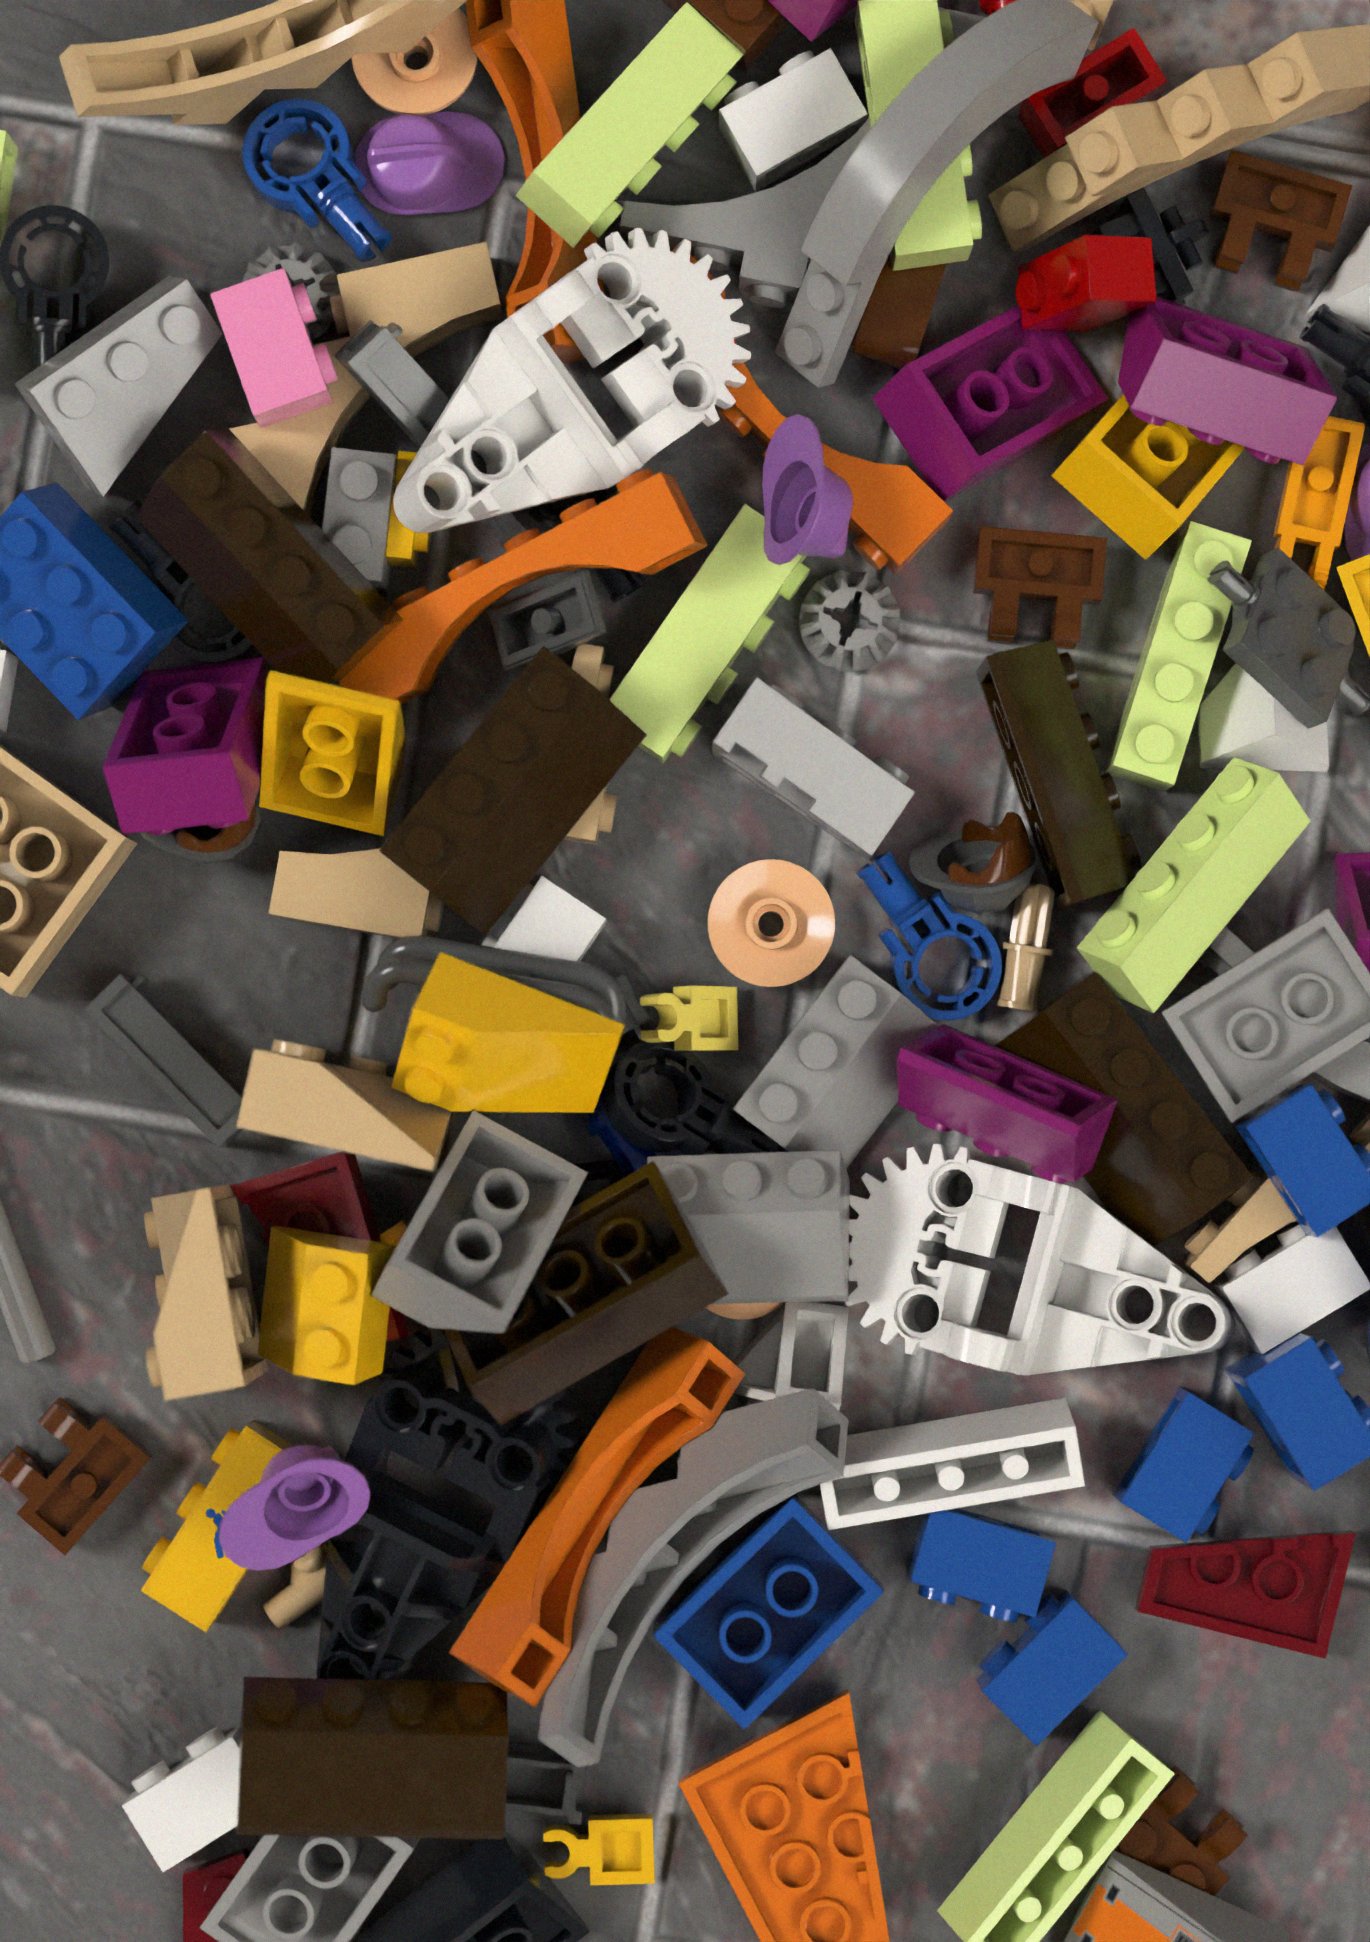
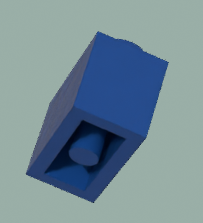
(1310, 1158)
(1185, 1466)
(981, 1561)
(1049, 1666)

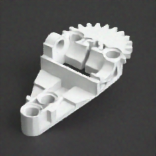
(536, 422)
(1072, 1285)

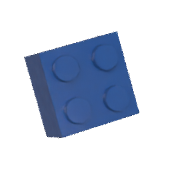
(1304, 1408)

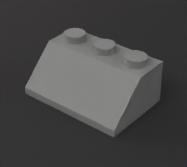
(836, 1066)
(769, 1221)
(480, 1231)

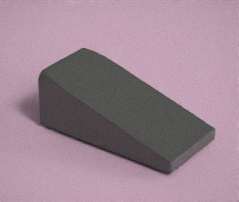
(551, 617)

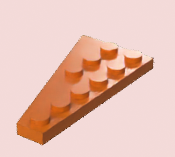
(795, 1829)

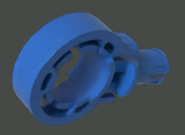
(323, 184)
(905, 908)

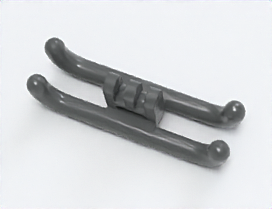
(575, 982)

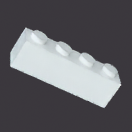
(955, 1464)

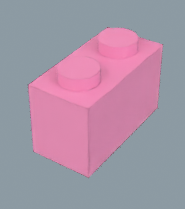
(273, 348)

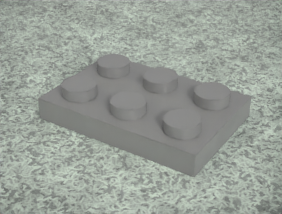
(1275, 1015)

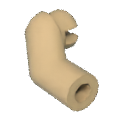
(304, 1591)

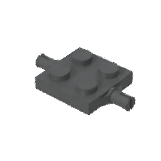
(1291, 637)

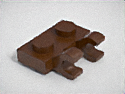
(1280, 203)
(1038, 567)
(83, 1484)
(1169, 1850)

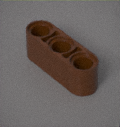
(898, 314)

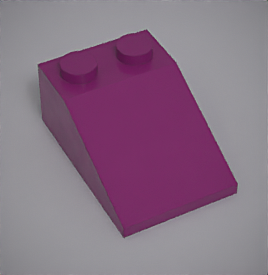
(986, 400)
(189, 747)

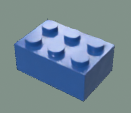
(77, 602)
(767, 1609)

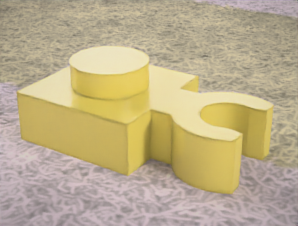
(695, 1018)

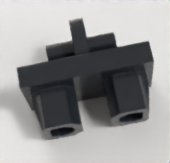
(1140, 219)

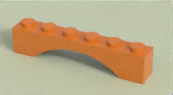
(532, 67)
(891, 507)
(632, 531)
(529, 1612)

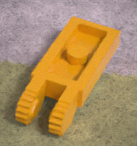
(1319, 495)

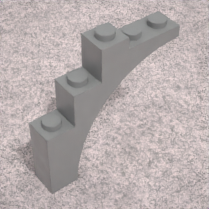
(761, 228)
(665, 1531)

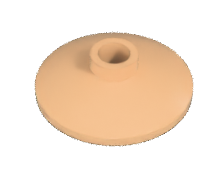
(424, 90)
(778, 889)

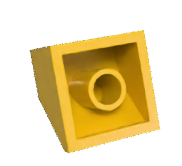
(321, 1306)

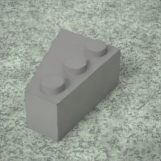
(121, 379)
(812, 768)

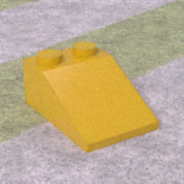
(1143, 475)
(331, 753)
(502, 1046)

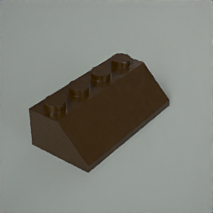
(265, 561)
(1056, 772)
(514, 791)
(1160, 1151)
(606, 1284)
(372, 1758)

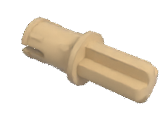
(1027, 948)

